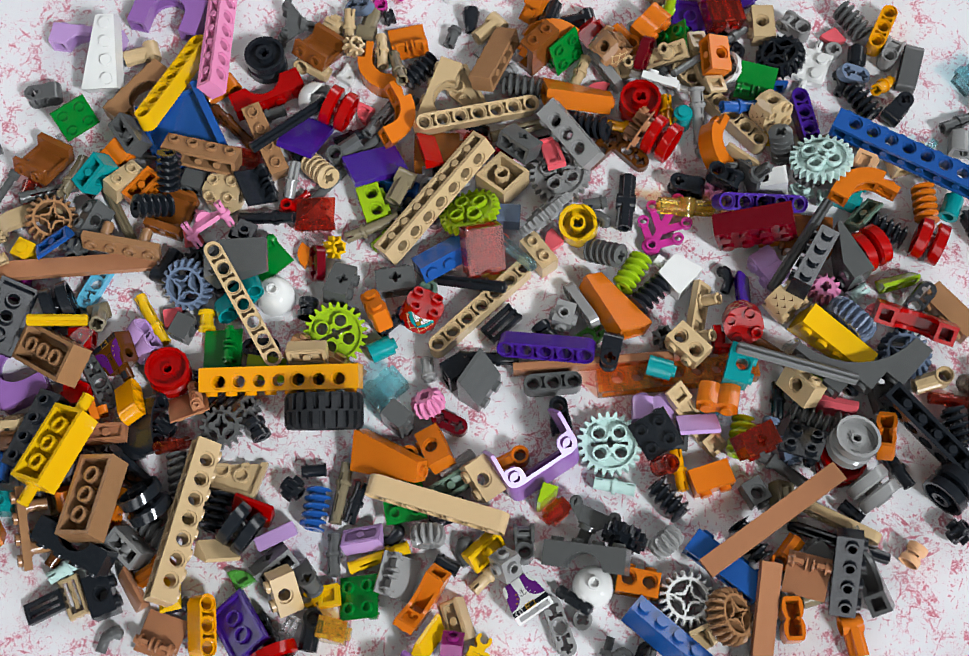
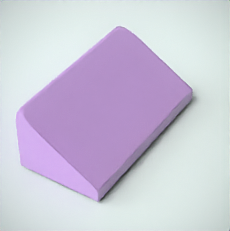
(697, 424)
(275, 536)
(362, 539)

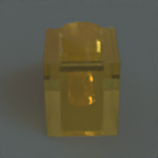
(333, 630)

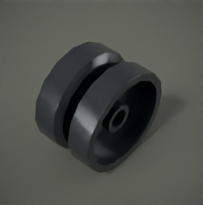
(265, 59)
(58, 301)
(948, 488)
(144, 501)
(241, 528)

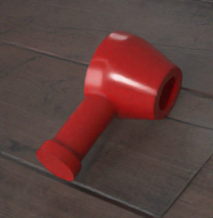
(293, 203)

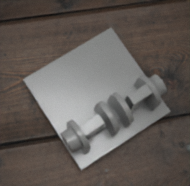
(397, 576)

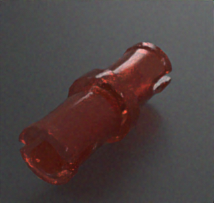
(947, 399)
(172, 444)

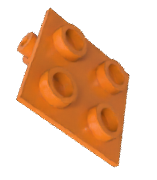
(409, 41)

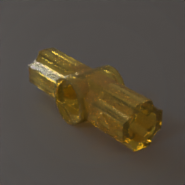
(684, 206)

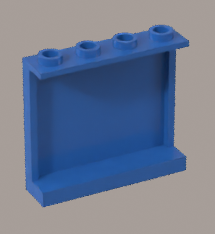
(187, 117)

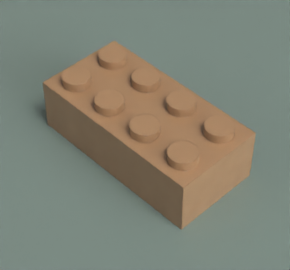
(52, 354)
(91, 498)

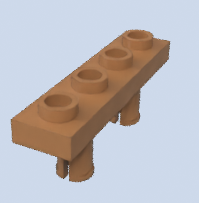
(129, 247)
(22, 539)

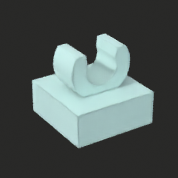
(797, 189)

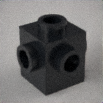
(243, 229)

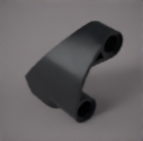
(140, 433)

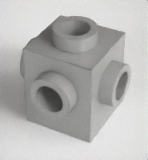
(563, 315)
(505, 564)

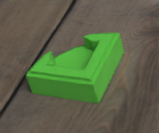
(241, 579)

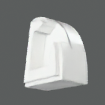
(347, 76)

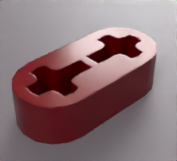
(644, 53)
(317, 263)
(447, 427)

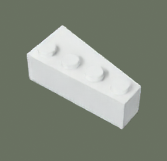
(105, 56)

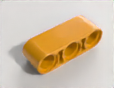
(881, 30)
(129, 401)
(202, 625)

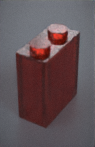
(722, 14)
(482, 248)

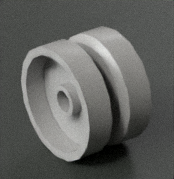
(853, 442)
(875, 491)

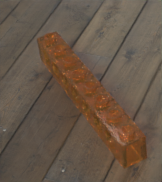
(649, 384)

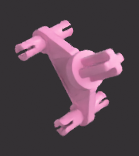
(203, 220)

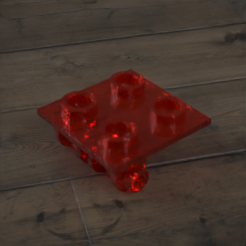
(315, 214)

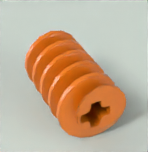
(924, 202)

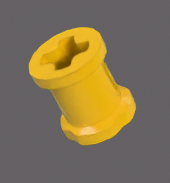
(206, 320)

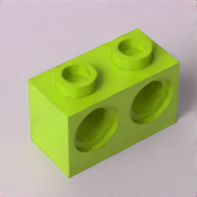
(371, 205)

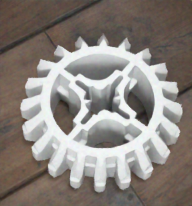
(677, 598)

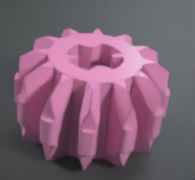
(830, 289)
(428, 403)

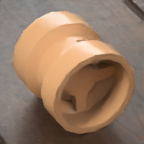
(913, 555)

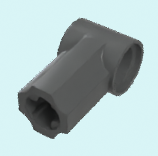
(347, 147)

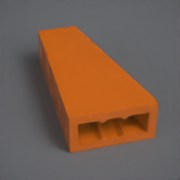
(577, 96)
(613, 307)
(381, 456)

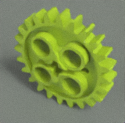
(470, 209)
(328, 316)

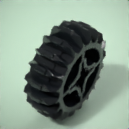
(782, 53)

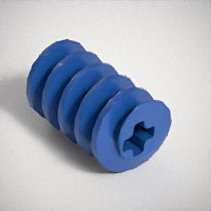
(314, 508)

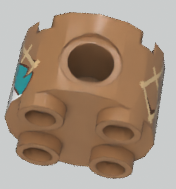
(610, 46)

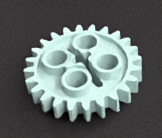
(821, 159)
(610, 463)

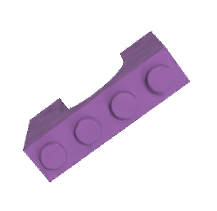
(193, 22)
(20, 394)

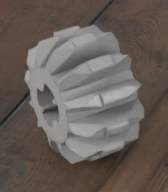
(427, 535)
(666, 542)

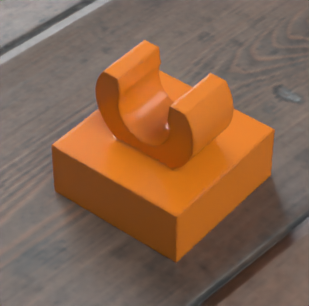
(98, 412)

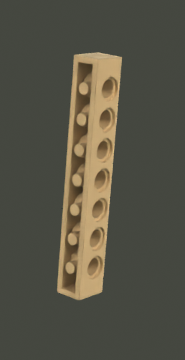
(434, 198)
(156, 590)

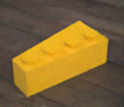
(830, 336)

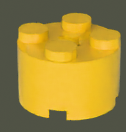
(579, 215)

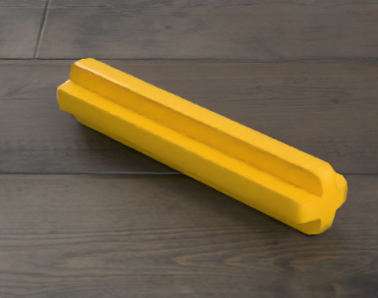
(56, 320)

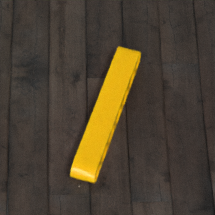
(170, 85)

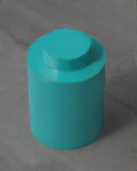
(683, 116)
(951, 207)
(382, 348)
(660, 368)

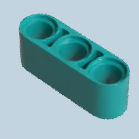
(223, 306)

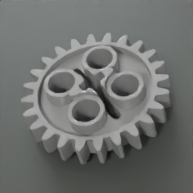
(553, 177)
(550, 210)

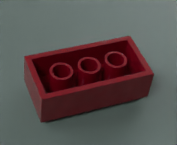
(755, 226)

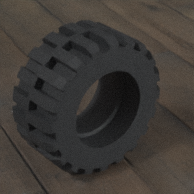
(323, 411)

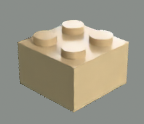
(503, 178)

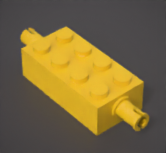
(54, 448)

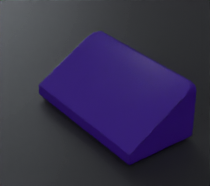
(742, 287)

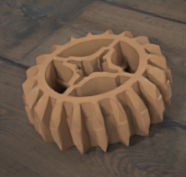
(44, 219)
(729, 616)

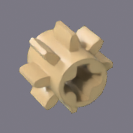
(334, 23)
(353, 46)

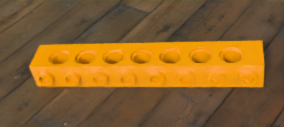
(209, 378)

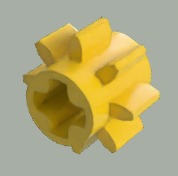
(334, 247)

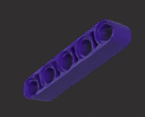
(803, 107)
(751, 200)
(534, 346)

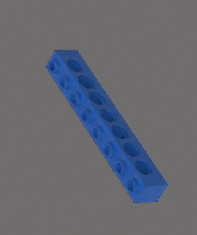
(895, 154)

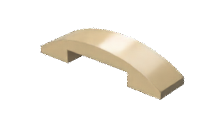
(712, 83)
(15, 219)
(681, 404)

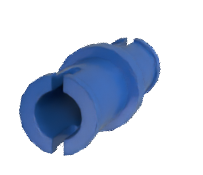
(737, 106)

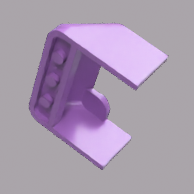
(522, 484)

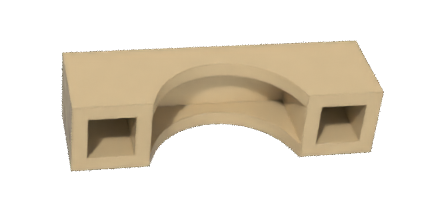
(446, 75)

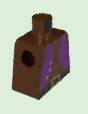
(117, 355)

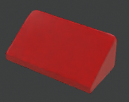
(429, 150)
(258, 506)

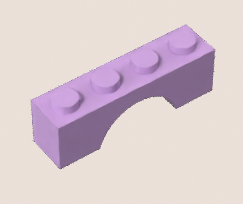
(67, 36)

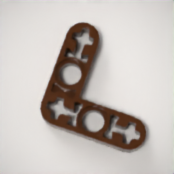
(617, 146)

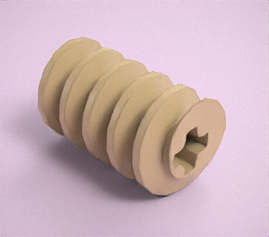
(320, 171)

